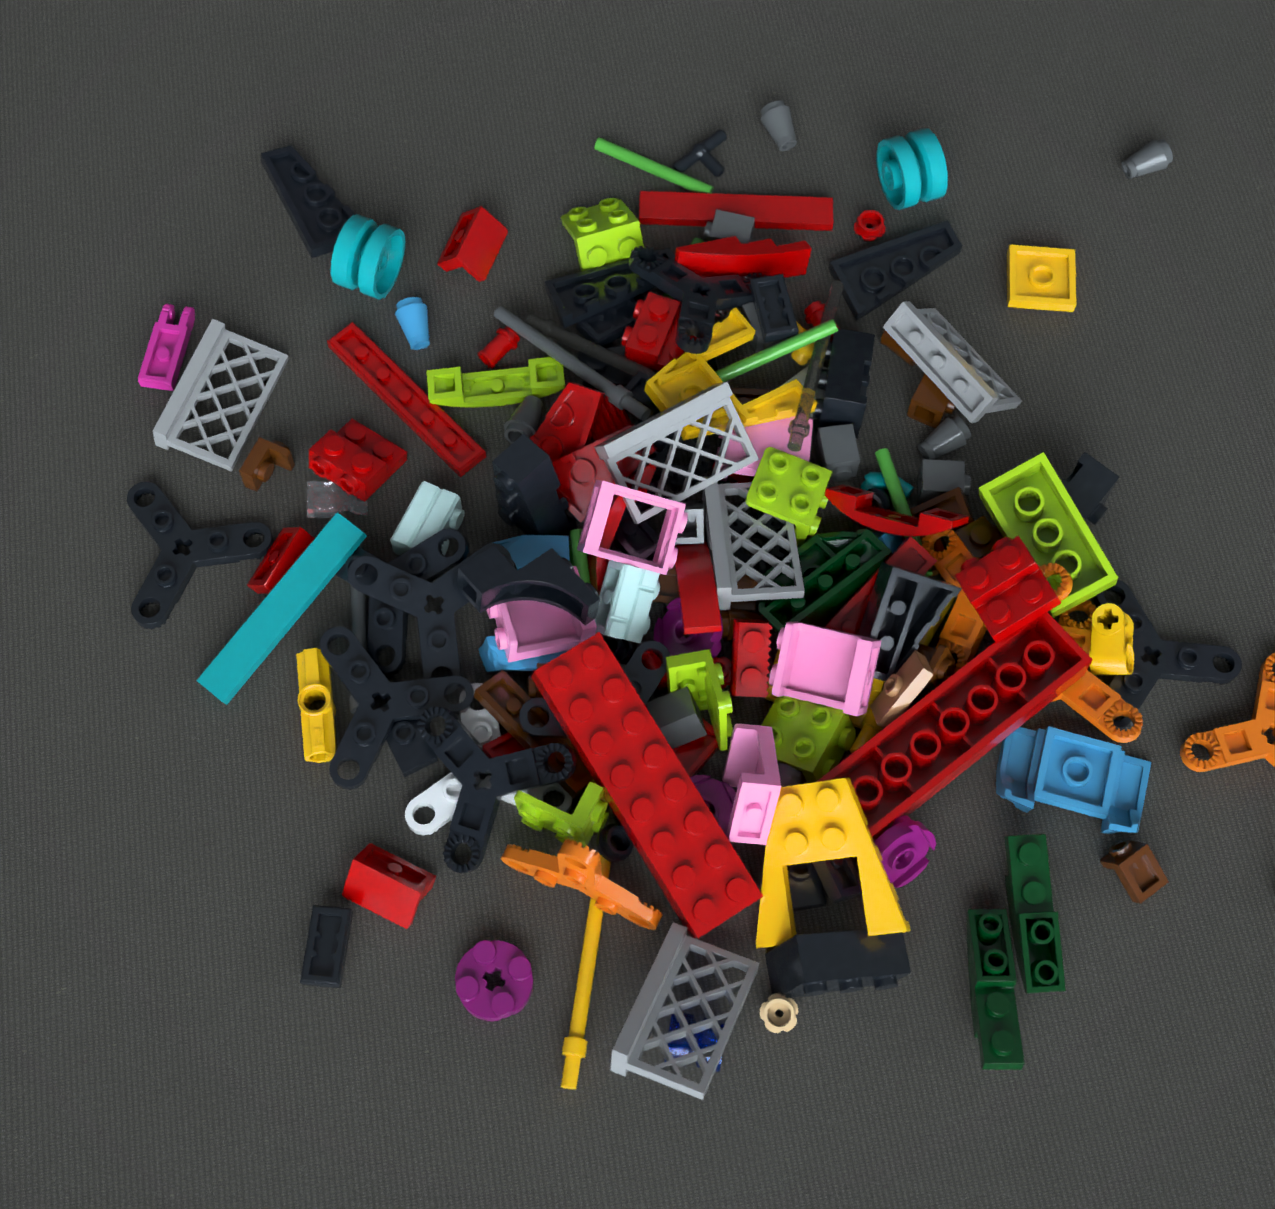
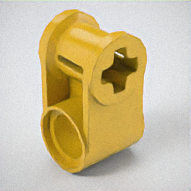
(1112, 647)

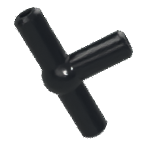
(701, 153)

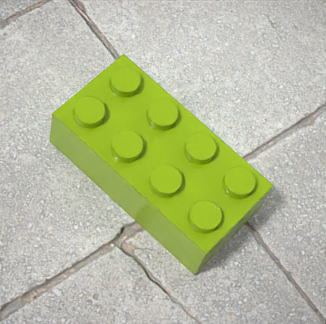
(1039, 509)

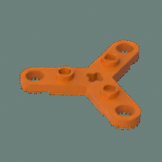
(964, 626)
(1089, 694)
(1243, 740)
(582, 870)

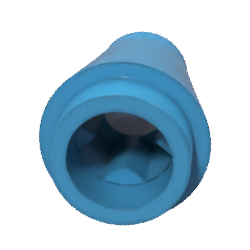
(414, 321)

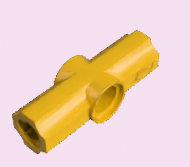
(319, 724)

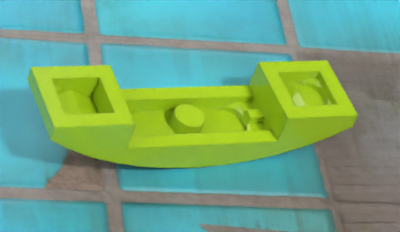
(495, 387)

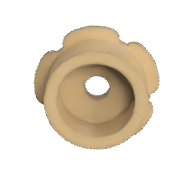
(778, 1024)

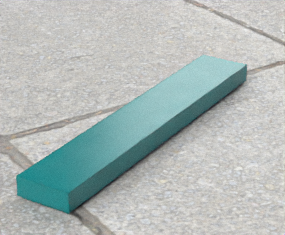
(281, 608)

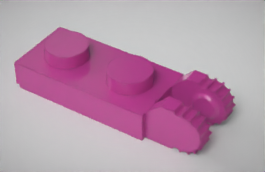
(166, 349)

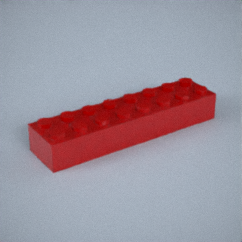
(961, 721)
(646, 786)

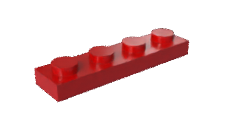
(909, 556)

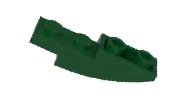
(1032, 914)
(992, 990)

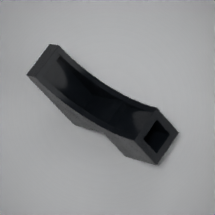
(547, 579)

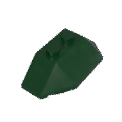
(832, 571)

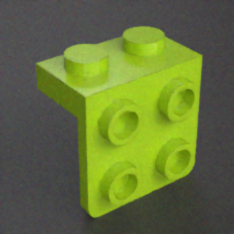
(603, 232)
(790, 491)
(704, 681)
(809, 735)
(587, 817)

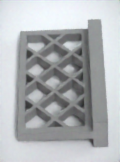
(950, 362)
(191, 391)
(672, 421)
(722, 550)
(651, 1006)

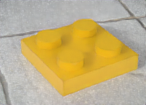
(1041, 278)

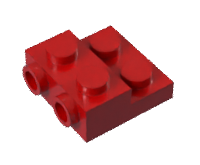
(654, 333)
(356, 459)
(1007, 587)

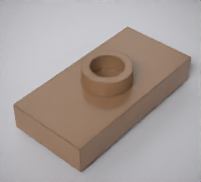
(901, 689)

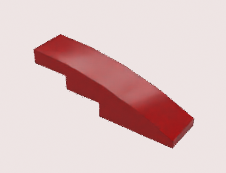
(731, 257)

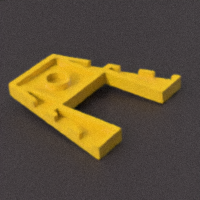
(693, 374)
(819, 825)

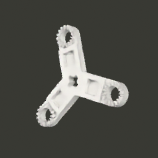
(445, 793)

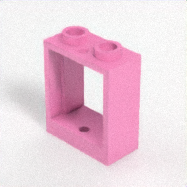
(597, 515)

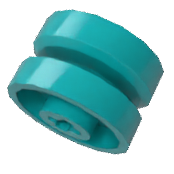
(912, 168)
(367, 256)

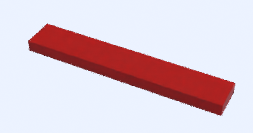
(768, 210)
(406, 399)

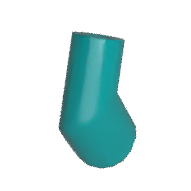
(876, 480)

